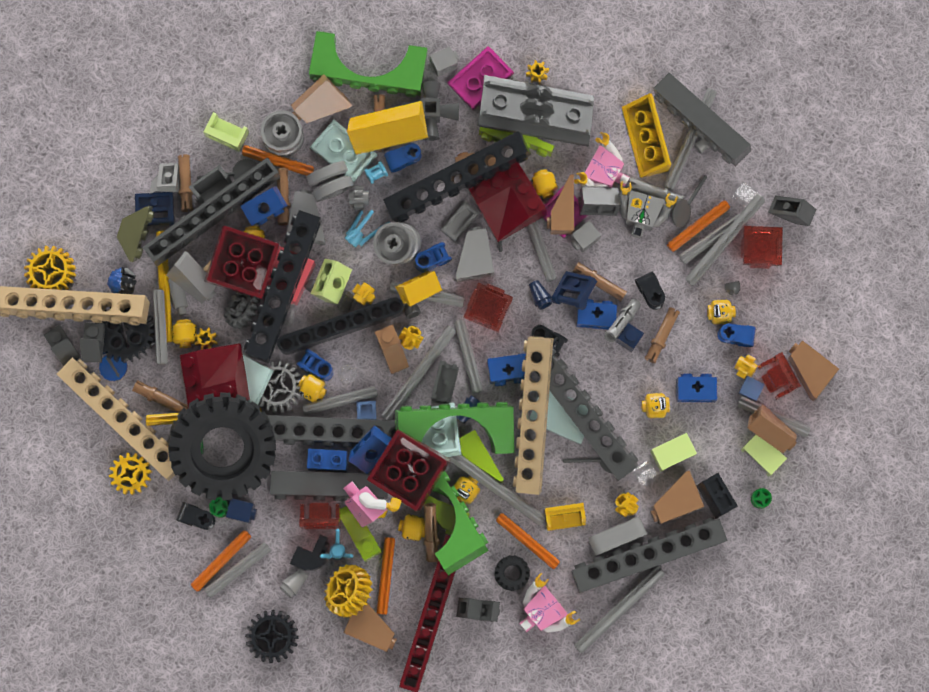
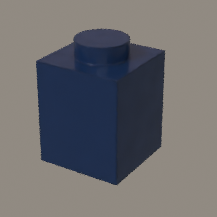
(629, 337)
(241, 511)

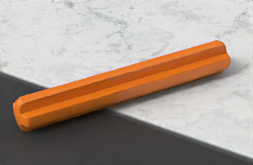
(277, 160)
(698, 226)
(527, 540)
(221, 560)
(385, 579)

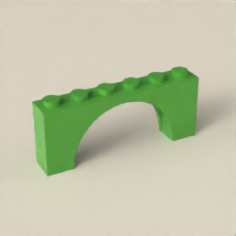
(405, 78)
(496, 421)
(465, 541)

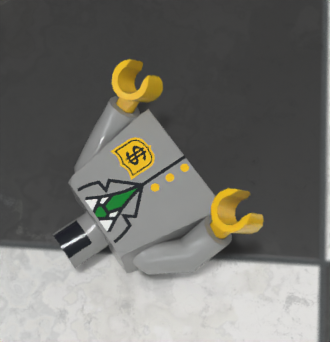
(643, 210)

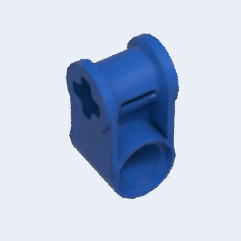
(400, 158)
(436, 256)
(740, 335)
(313, 363)

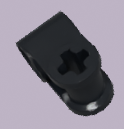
(649, 287)
(551, 334)
(192, 515)

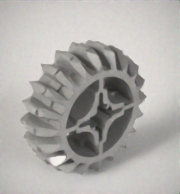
(281, 378)

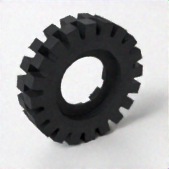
(215, 413)

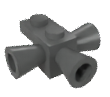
(434, 110)

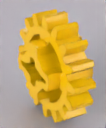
(121, 478)

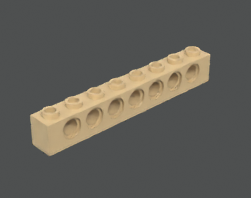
(81, 299)
(545, 348)
(69, 375)

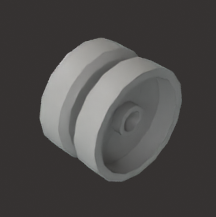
(272, 133)
(329, 180)
(386, 243)

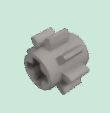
(359, 198)

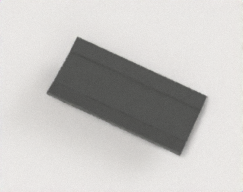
(536, 110)

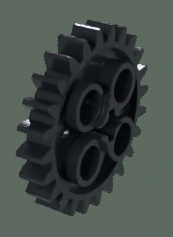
(111, 335)

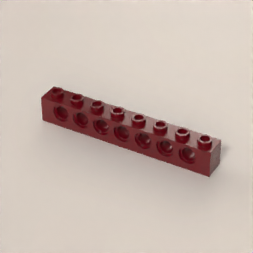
(427, 628)

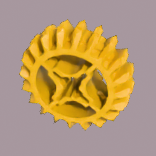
(51, 255)
(348, 591)

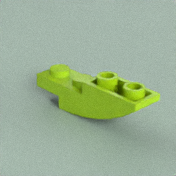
(541, 147)

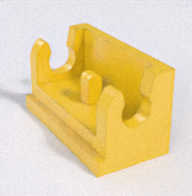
(419, 288)
(565, 516)

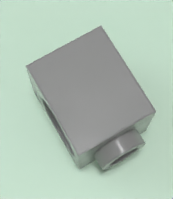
(444, 61)
(585, 237)

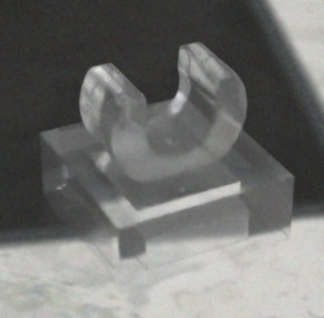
(644, 472)

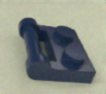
(161, 203)
(575, 284)

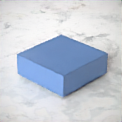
(751, 389)
(366, 410)

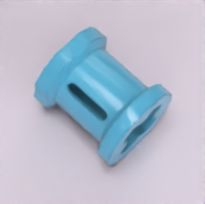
(376, 172)

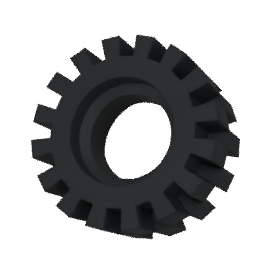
(512, 561)

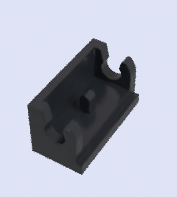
(716, 495)

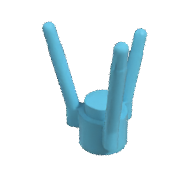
(354, 235)
(337, 550)

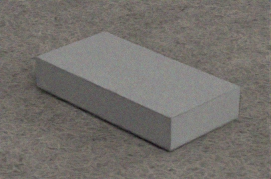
(460, 221)

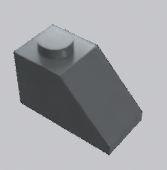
(793, 210)

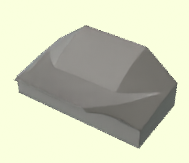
(167, 179)

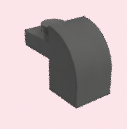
(478, 609)

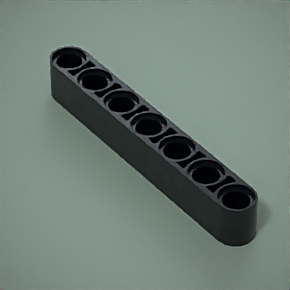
(348, 319)

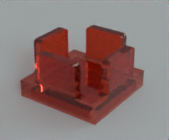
(762, 246)
(488, 306)
(779, 376)
(320, 516)

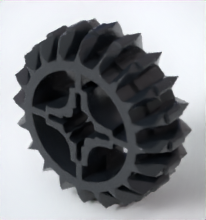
(271, 645)

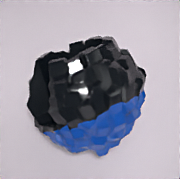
(122, 281)

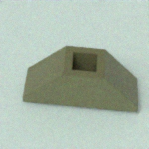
(134, 232)

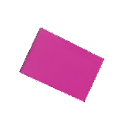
(469, 81)

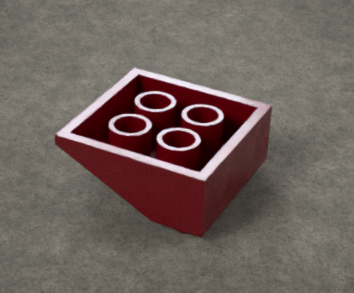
(508, 202)
(241, 262)
(214, 372)
(408, 470)

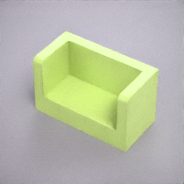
(226, 133)
(673, 452)
(764, 454)

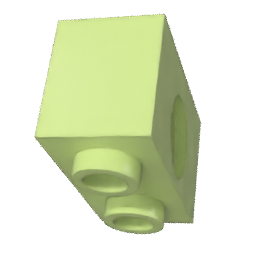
(331, 281)

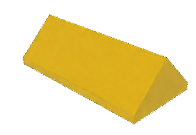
(387, 128)
(646, 136)

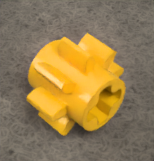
(540, 67)
(363, 294)
(203, 334)
(410, 337)
(746, 366)
(626, 504)

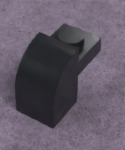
(310, 560)

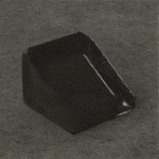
(346, 303)

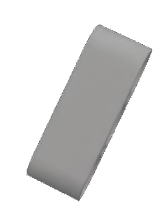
(617, 536)

